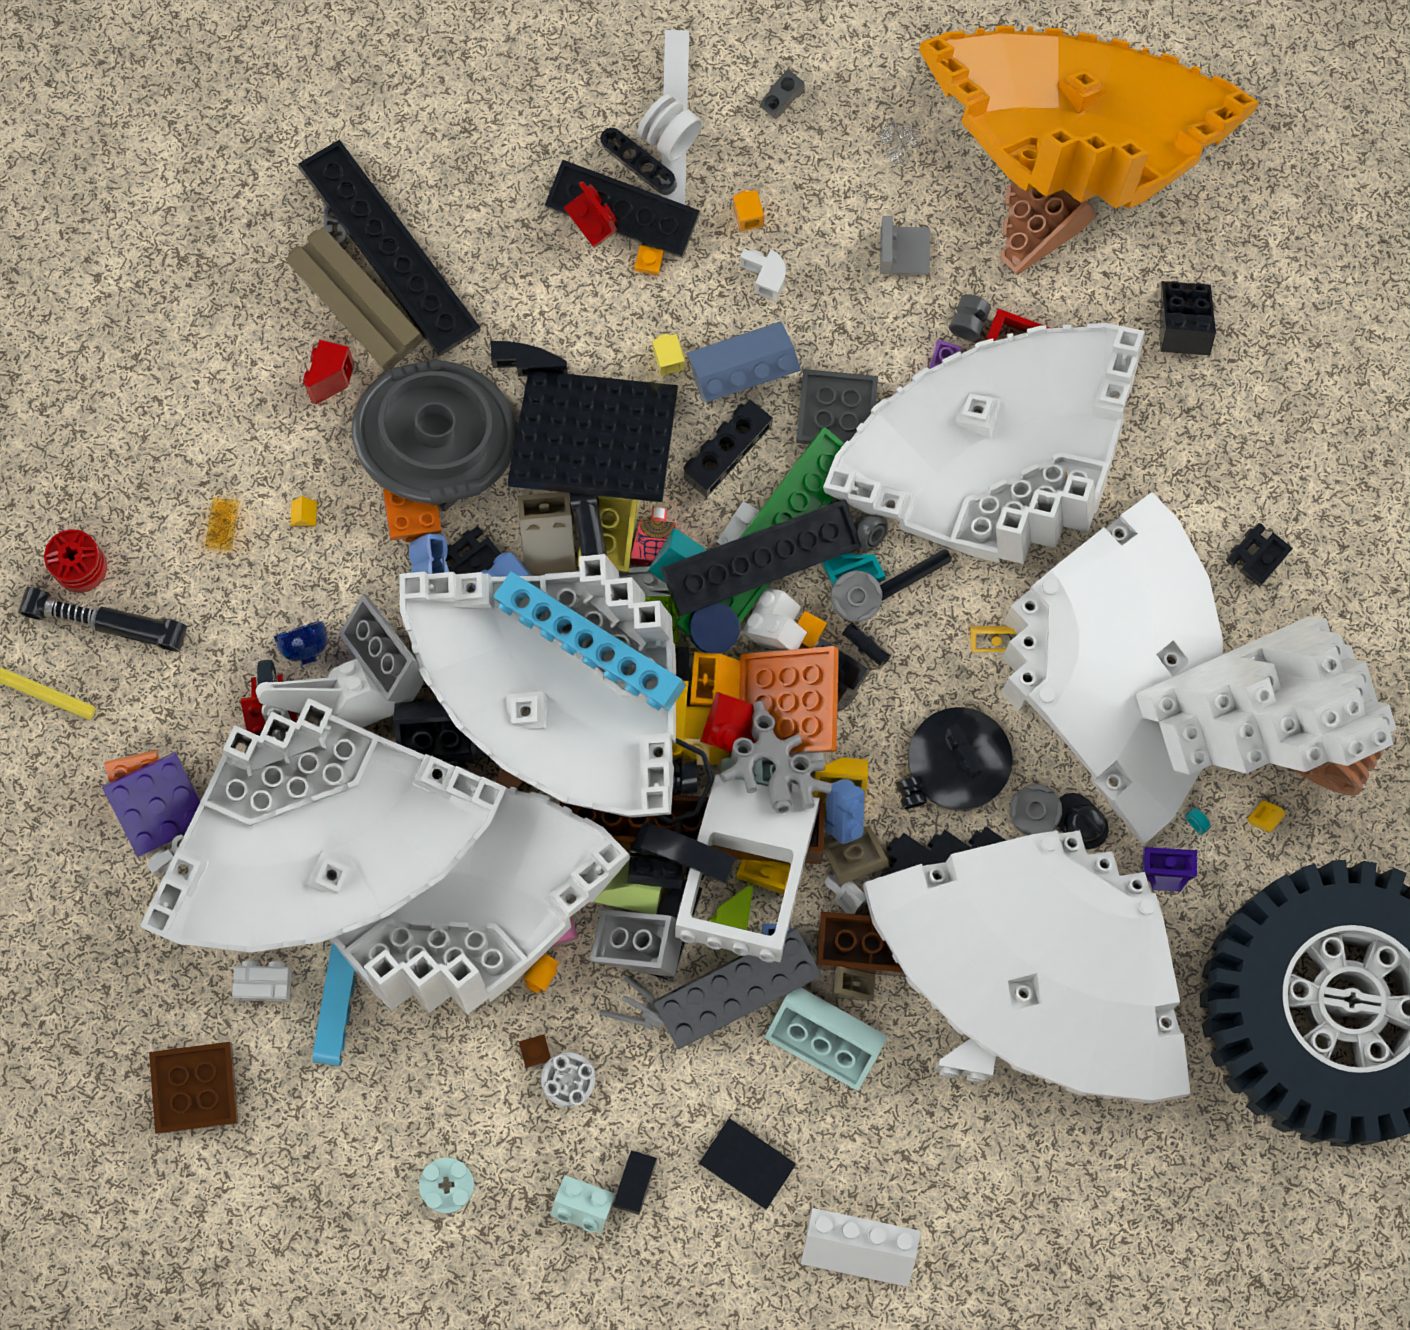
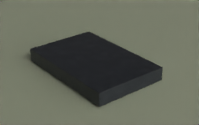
(747, 1163)

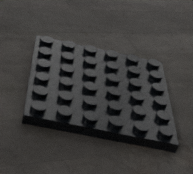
(593, 436)

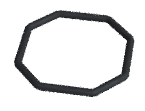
(705, 792)

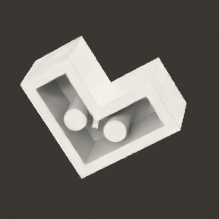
(773, 622)

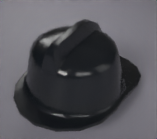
(1083, 816)

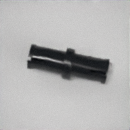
(866, 644)

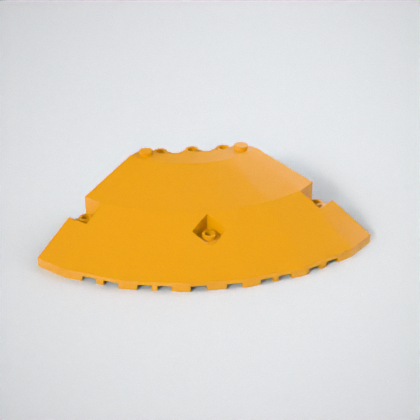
(1083, 110)

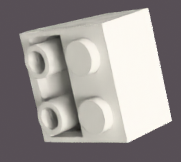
(967, 1061)

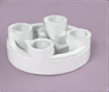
(568, 1079)

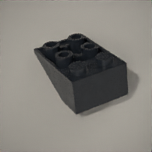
(1186, 318)

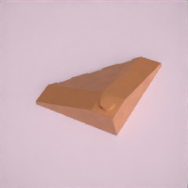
(1040, 224)

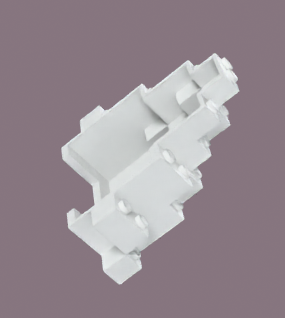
(1273, 701)

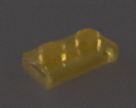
(222, 524)

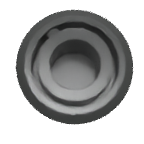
(871, 530)

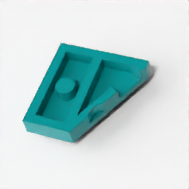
(849, 562)

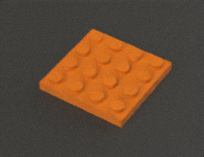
(798, 692)

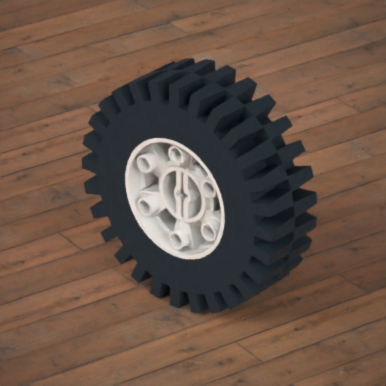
(1253, 996)

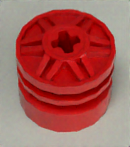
(85, 570)

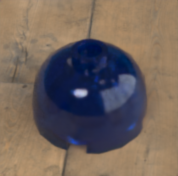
(302, 642)

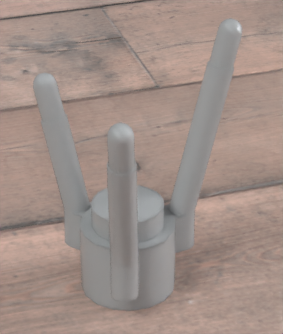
(649, 1013)

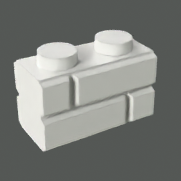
(262, 982)

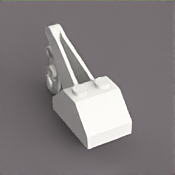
(346, 691)

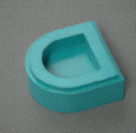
(1198, 821)

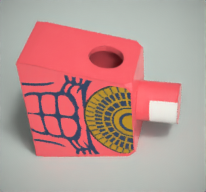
(651, 537)

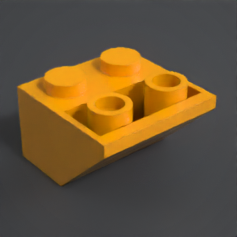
(714, 674)

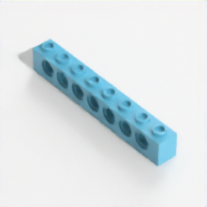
(516, 589)

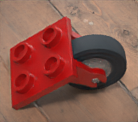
(251, 706)

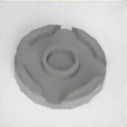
(856, 596)
(1036, 817)

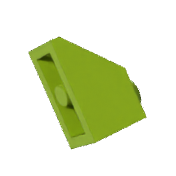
(736, 910)

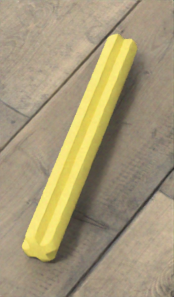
(47, 694)

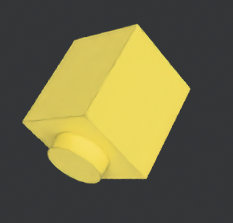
(668, 354)

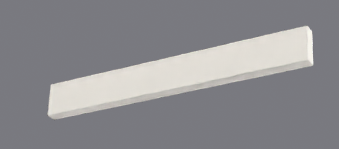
(676, 84)

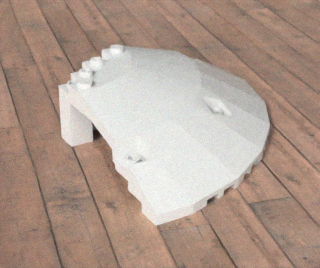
(1000, 474)
(1102, 634)
(584, 733)
(311, 807)
(490, 911)
(1066, 934)

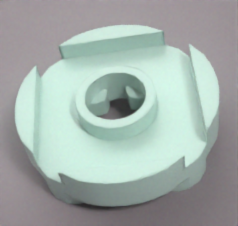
(459, 1194)

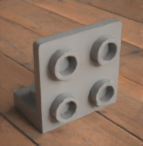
(904, 249)

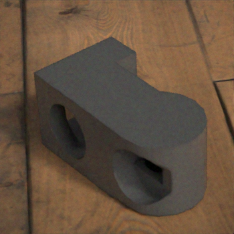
(782, 94)

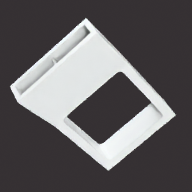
(752, 826)

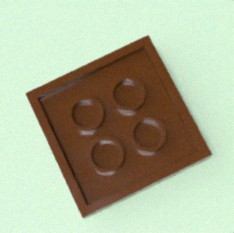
(193, 1087)

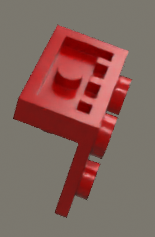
(591, 218)

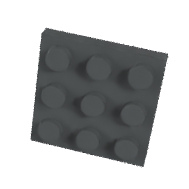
(834, 402)

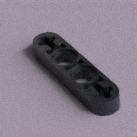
(638, 161)

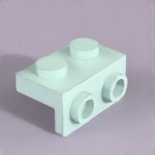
(582, 1204)

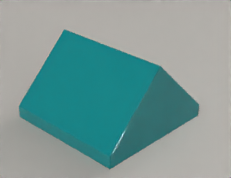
(675, 548)

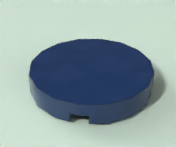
(714, 628)

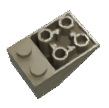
(547, 533)

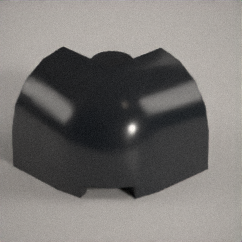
(850, 676)

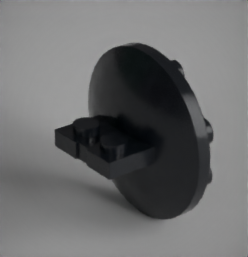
(960, 758)

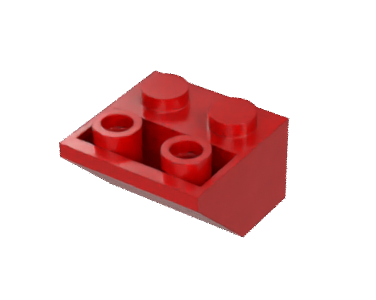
(329, 371)

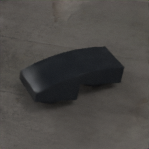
(635, 1182)

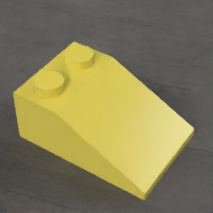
(618, 526)

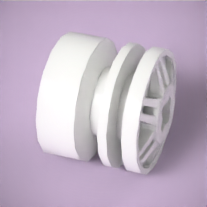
(670, 127)

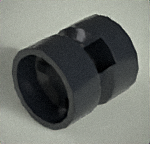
(687, 776)

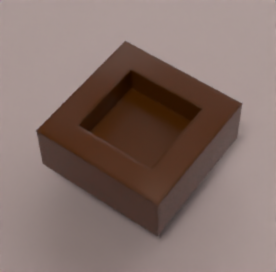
(534, 1051)

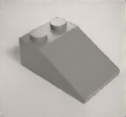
(637, 942)

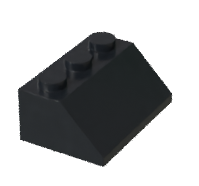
(431, 731)

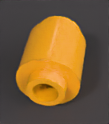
(541, 974)

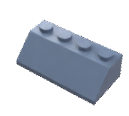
(743, 361)

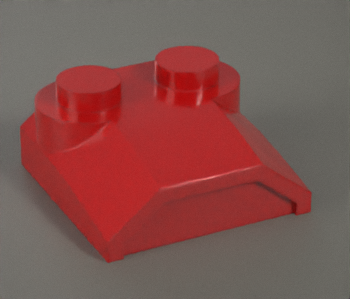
(727, 722)

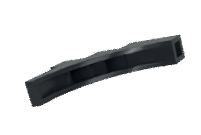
(908, 852)

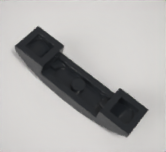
(685, 852)

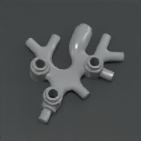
(788, 769)

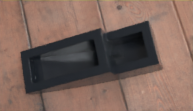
(525, 357)

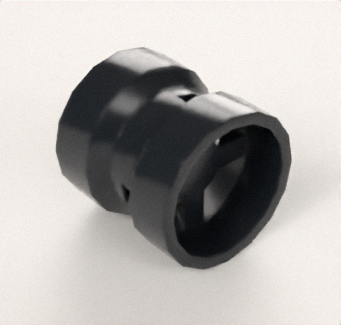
(911, 792)

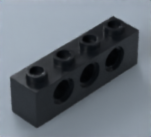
(746, 415)

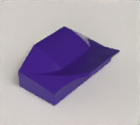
(1169, 868)

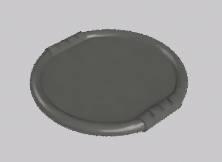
(434, 432)

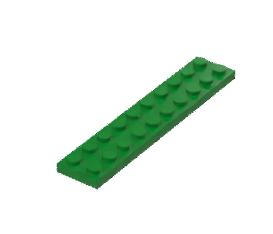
(794, 496)

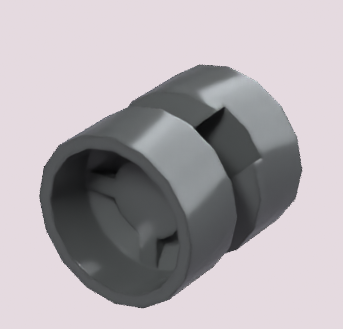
(970, 317)

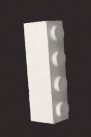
(860, 1247)

